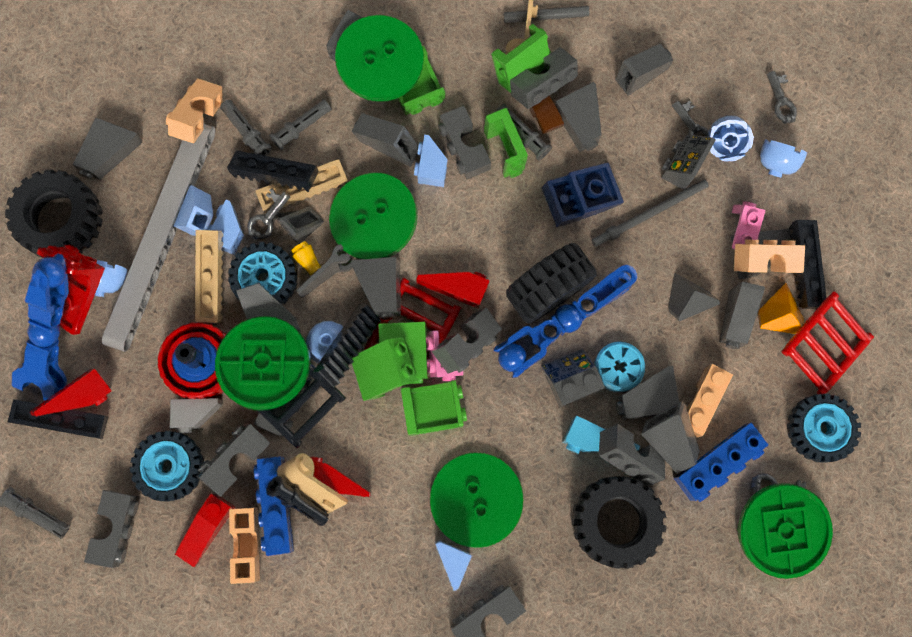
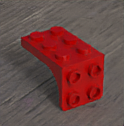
(83, 281)

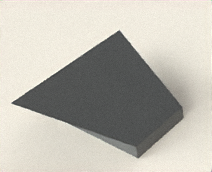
(299, 223)
(689, 299)

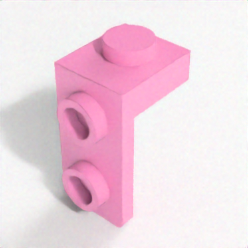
(749, 222)
(433, 364)

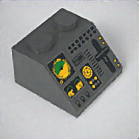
(687, 160)
(572, 377)

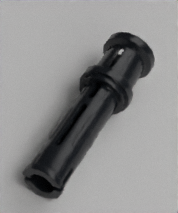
(291, 497)

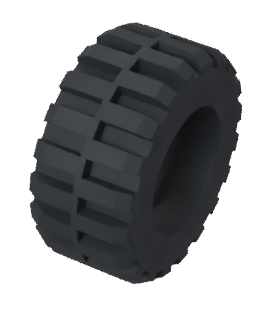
(35, 194)
(551, 282)
(649, 514)

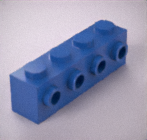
(721, 461)
(274, 516)

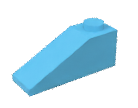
(584, 436)

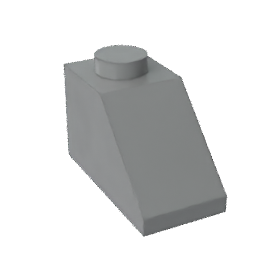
(191, 413)

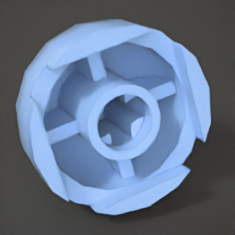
(732, 138)
(781, 158)
(111, 279)
(321, 338)

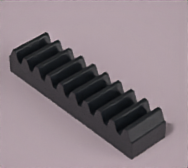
(273, 169)
(812, 280)
(346, 345)
(65, 421)

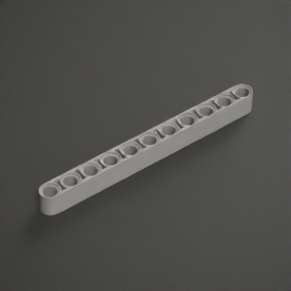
(156, 242)

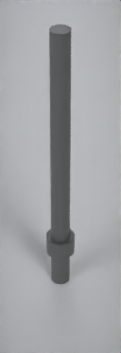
(614, 231)

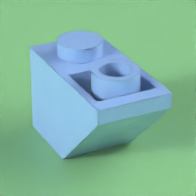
(432, 164)
(195, 211)
(229, 224)

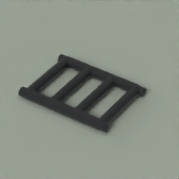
(279, 422)

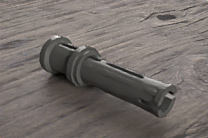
(291, 130)
(251, 136)
(532, 139)
(25, 508)

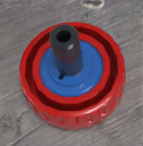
(188, 361)

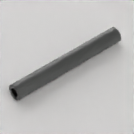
(548, 14)

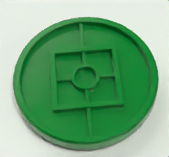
(379, 58)
(373, 216)
(262, 363)
(476, 500)
(785, 530)

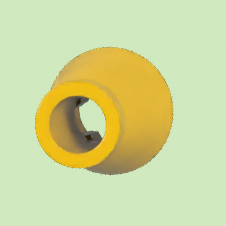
(306, 257)

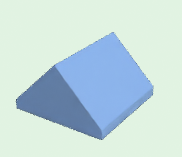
(454, 561)

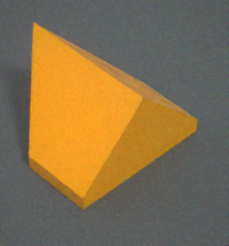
(781, 313)

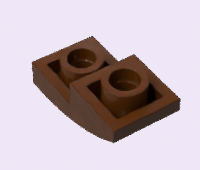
(547, 115)

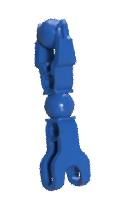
(45, 308)
(565, 320)

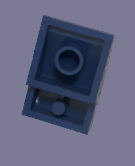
(582, 194)

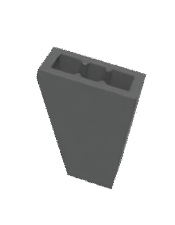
(643, 68)
(581, 116)
(386, 138)
(104, 149)
(381, 284)
(740, 314)
(650, 396)
(673, 437)

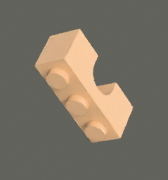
(187, 118)
(755, 256)
(707, 398)
(245, 533)

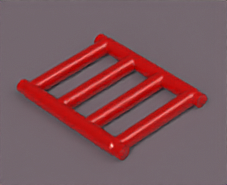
(452, 311)
(804, 334)

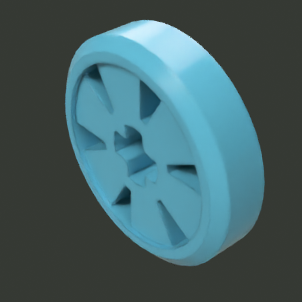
(622, 353)

